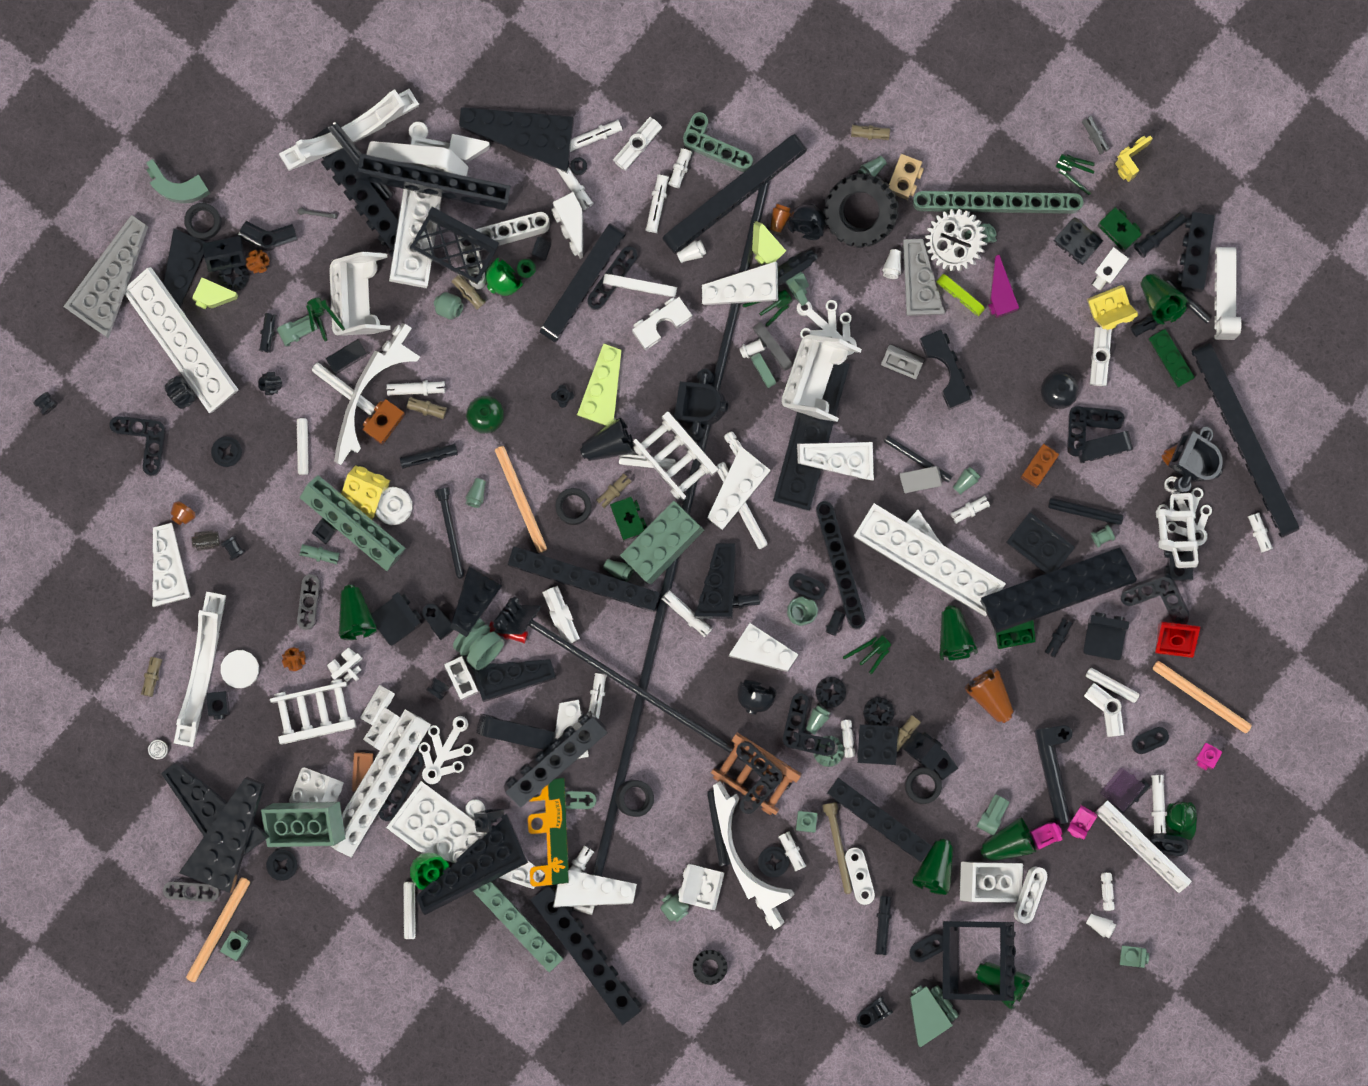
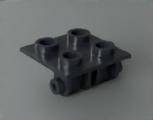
(1078, 241)
(515, 617)
(877, 744)

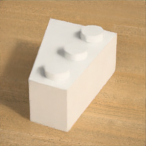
(762, 649)

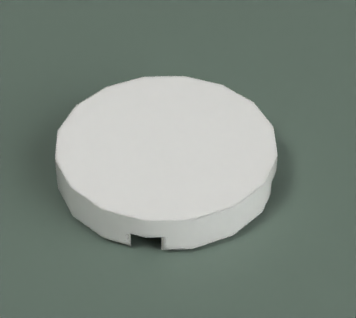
(394, 511)
(239, 669)

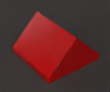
(1176, 639)

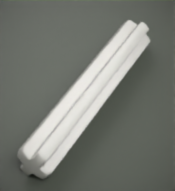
(343, 388)

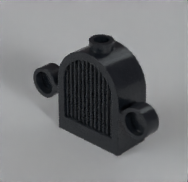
(699, 404)
(1196, 459)

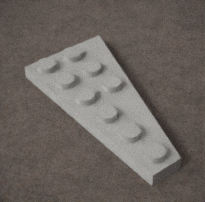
(103, 288)

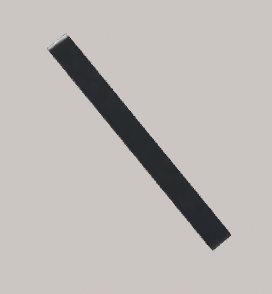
(1247, 442)

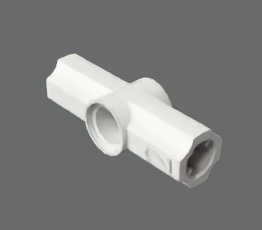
(644, 134)
(1099, 369)
(560, 614)

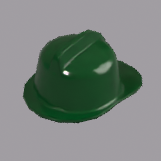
(1181, 819)

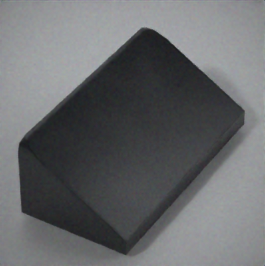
(346, 356)

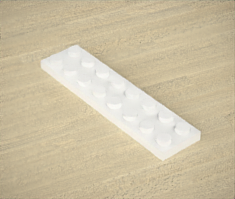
(408, 265)
(180, 340)
(927, 558)

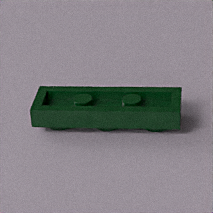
(1171, 358)

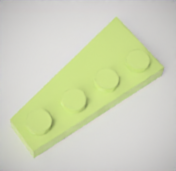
(601, 392)

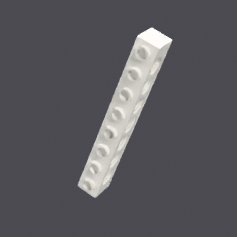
(380, 779)

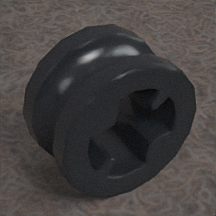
(584, 165)

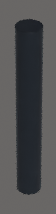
(1194, 307)

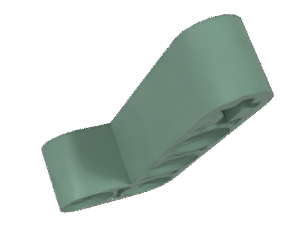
(702, 140)

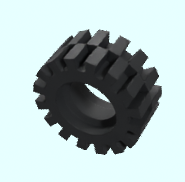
(710, 955)

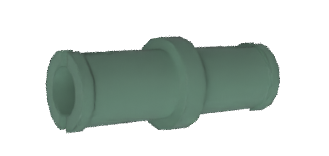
(319, 554)

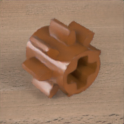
(257, 261)
(293, 659)

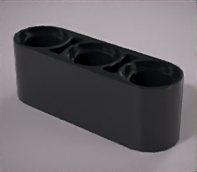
(1106, 446)

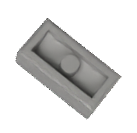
(902, 362)
(921, 479)

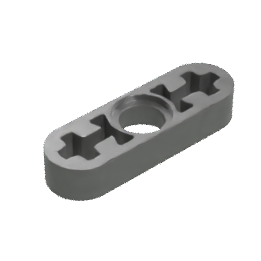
(770, 343)
(312, 617)
(176, 896)

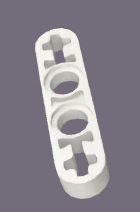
(639, 285)

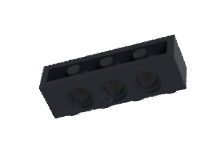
(1205, 223)

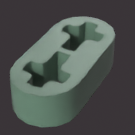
(763, 370)
(580, 795)

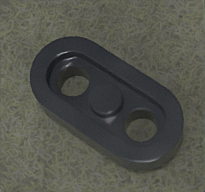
(807, 585)
(1149, 740)
(1168, 844)
(927, 948)

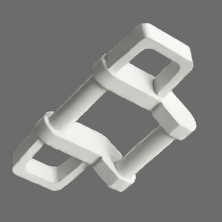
(1169, 515)

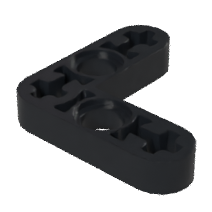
(1086, 421)
(150, 439)
(1158, 590)
(802, 737)
(764, 780)

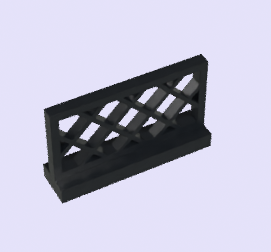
(466, 233)

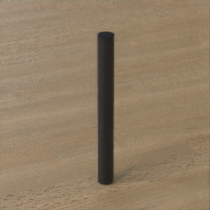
(915, 457)

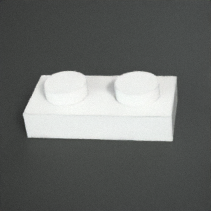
(378, 702)

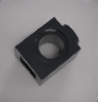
(212, 697)
(951, 767)

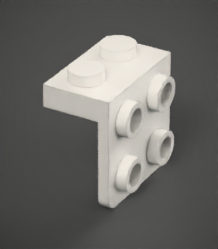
(315, 788)
(700, 886)

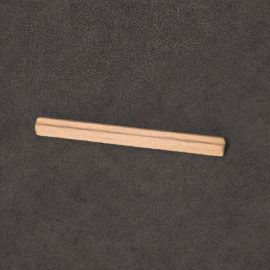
(520, 499)
(1202, 697)
(218, 929)

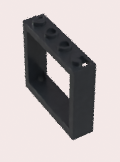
(951, 960)

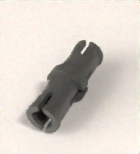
(1095, 135)

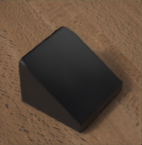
(541, 248)
(324, 531)

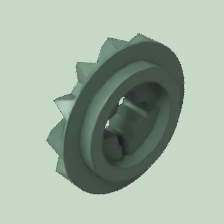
(827, 761)

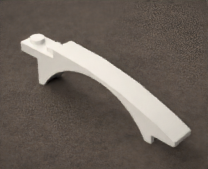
(376, 118)
(392, 354)
(207, 638)
(767, 896)

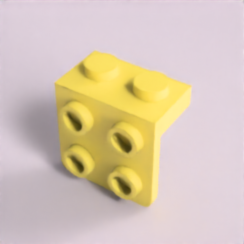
(1126, 166)
(1111, 308)
(364, 489)

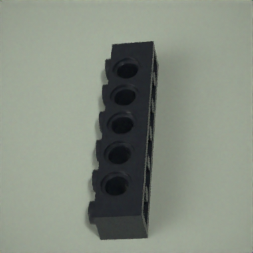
(567, 756)
(879, 820)

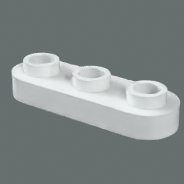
(859, 885)
(1030, 903)

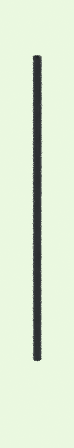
(639, 691)

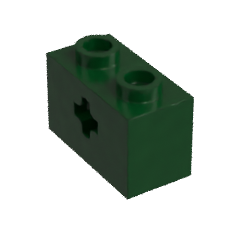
(1124, 238)
(624, 507)

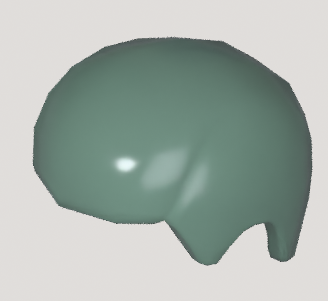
(808, 608)

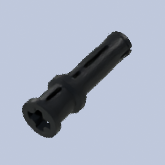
(1153, 239)

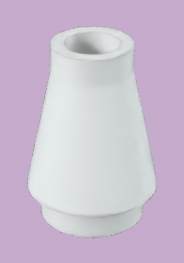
(692, 251)
(892, 266)
(1102, 925)

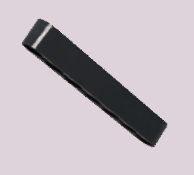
(582, 281)
(841, 555)

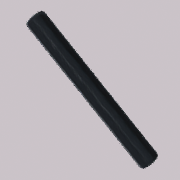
(354, 153)

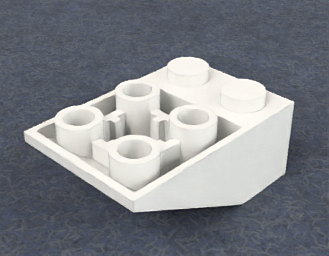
(571, 216)

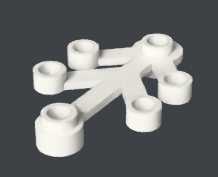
(829, 328)
(1199, 528)
(444, 753)

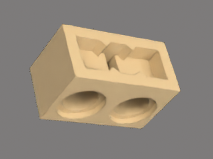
(901, 175)

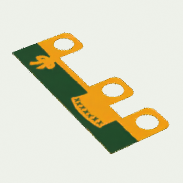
(555, 826)

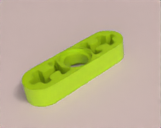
(956, 291)

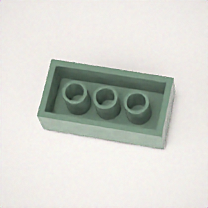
(662, 542)
(303, 824)

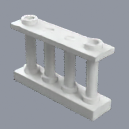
(681, 438)
(326, 726)

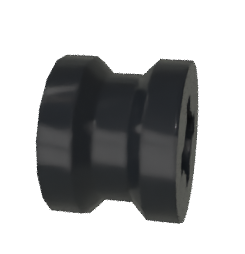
(45, 403)
(438, 688)

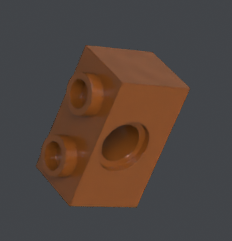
(378, 432)
(1039, 466)

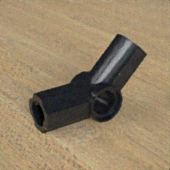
(257, 235)

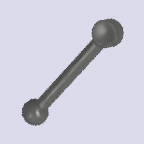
(301, 211)

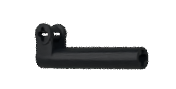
(1046, 741)

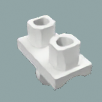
(338, 671)

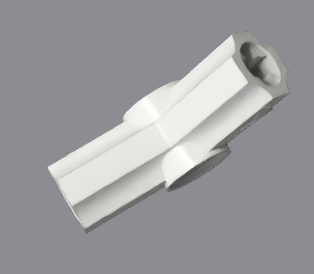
(1100, 698)

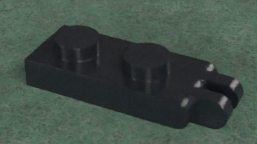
(795, 265)

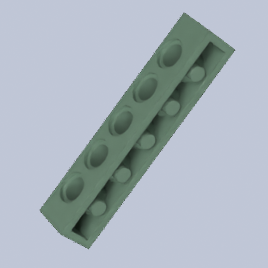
(352, 522)
(519, 926)

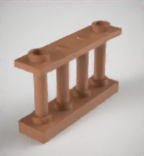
(789, 774)

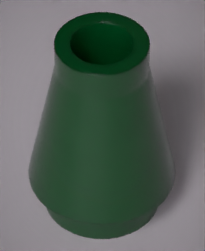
(526, 263)

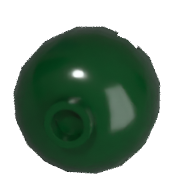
(485, 414)

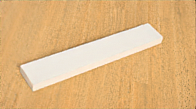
(1143, 846)

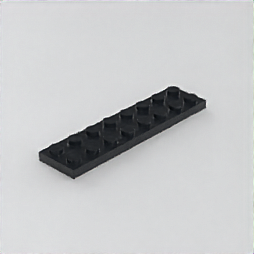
(799, 481)
(1058, 589)

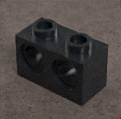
(1187, 556)

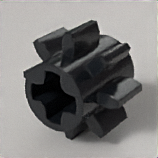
(270, 383)

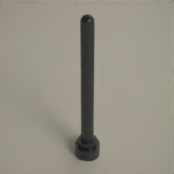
(443, 496)

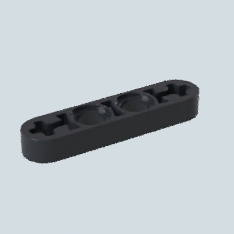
(622, 256)
(403, 788)

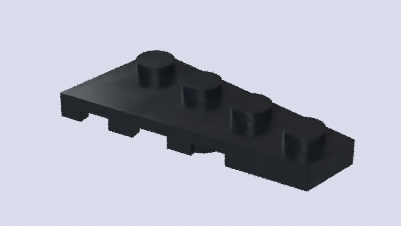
(183, 262)
(718, 589)
(473, 601)
(506, 678)

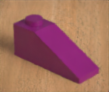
(1001, 296)

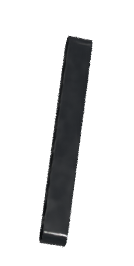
(734, 193)

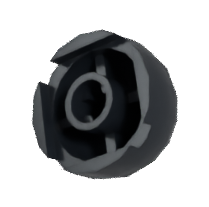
(807, 220)
(1059, 390)
(755, 697)

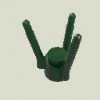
(1066, 164)
(783, 301)
(316, 308)
(879, 646)

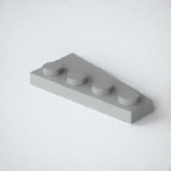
(920, 284)

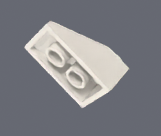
(990, 881)

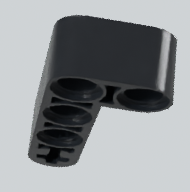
(514, 732)

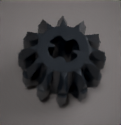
(179, 392)

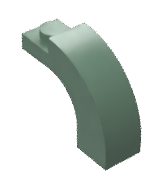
(176, 192)

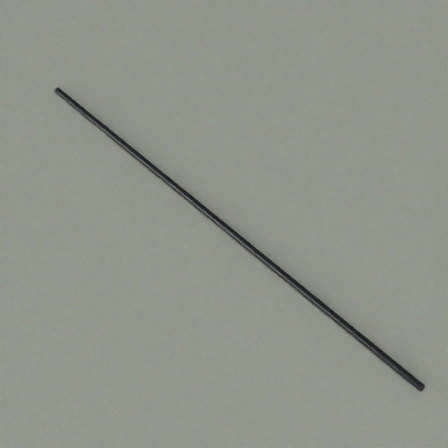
(671, 570)

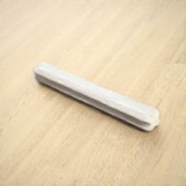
(745, 513)

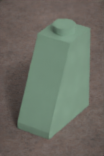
(927, 1016)

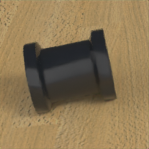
(233, 548)

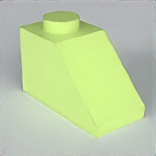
(765, 245)
(212, 295)

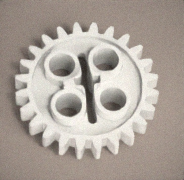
(962, 224)

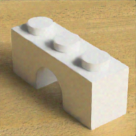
(674, 311)

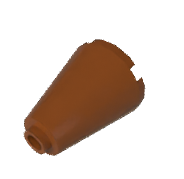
(991, 695)

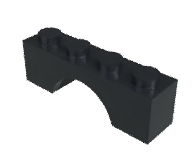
(936, 346)

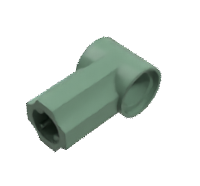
(294, 331)
(992, 817)

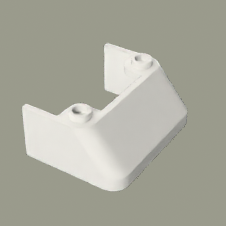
(351, 294)
(811, 374)

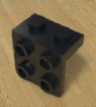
(396, 619)
(1105, 636)

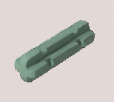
(945, 1004)

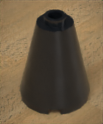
(609, 442)

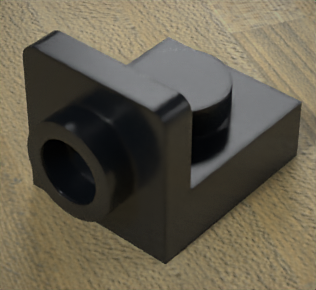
(484, 819)

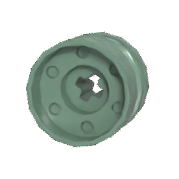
(479, 646)

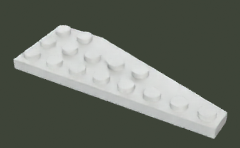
(439, 827)

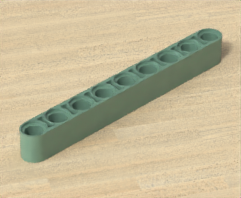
(1006, 198)

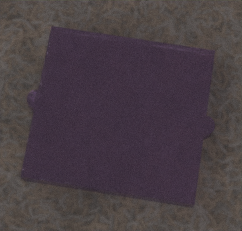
(1122, 789)

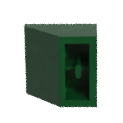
(1016, 635)

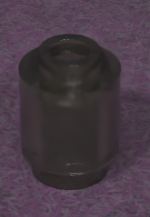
(205, 540)

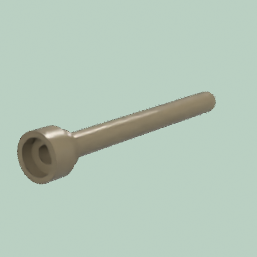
(831, 811)

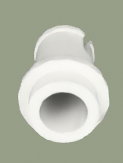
(752, 348)

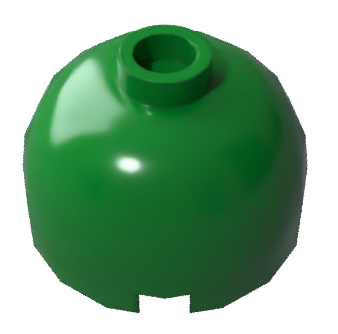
(501, 278)
(427, 868)

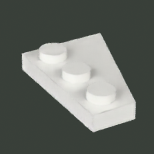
(568, 716)

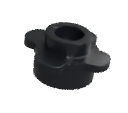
(562, 391)

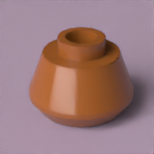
(182, 513)

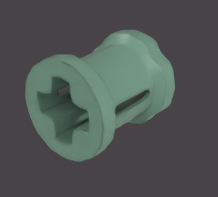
(1102, 536)

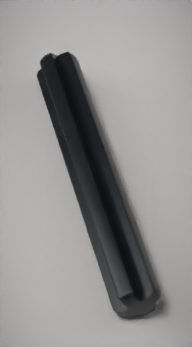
(1085, 511)
(720, 845)

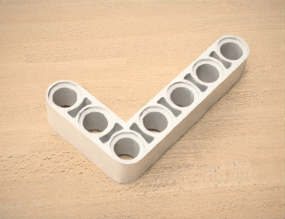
(424, 156)
(514, 235)
(1226, 323)

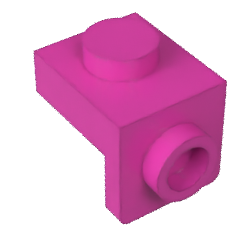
(1207, 757)
(1081, 822)
(1046, 835)

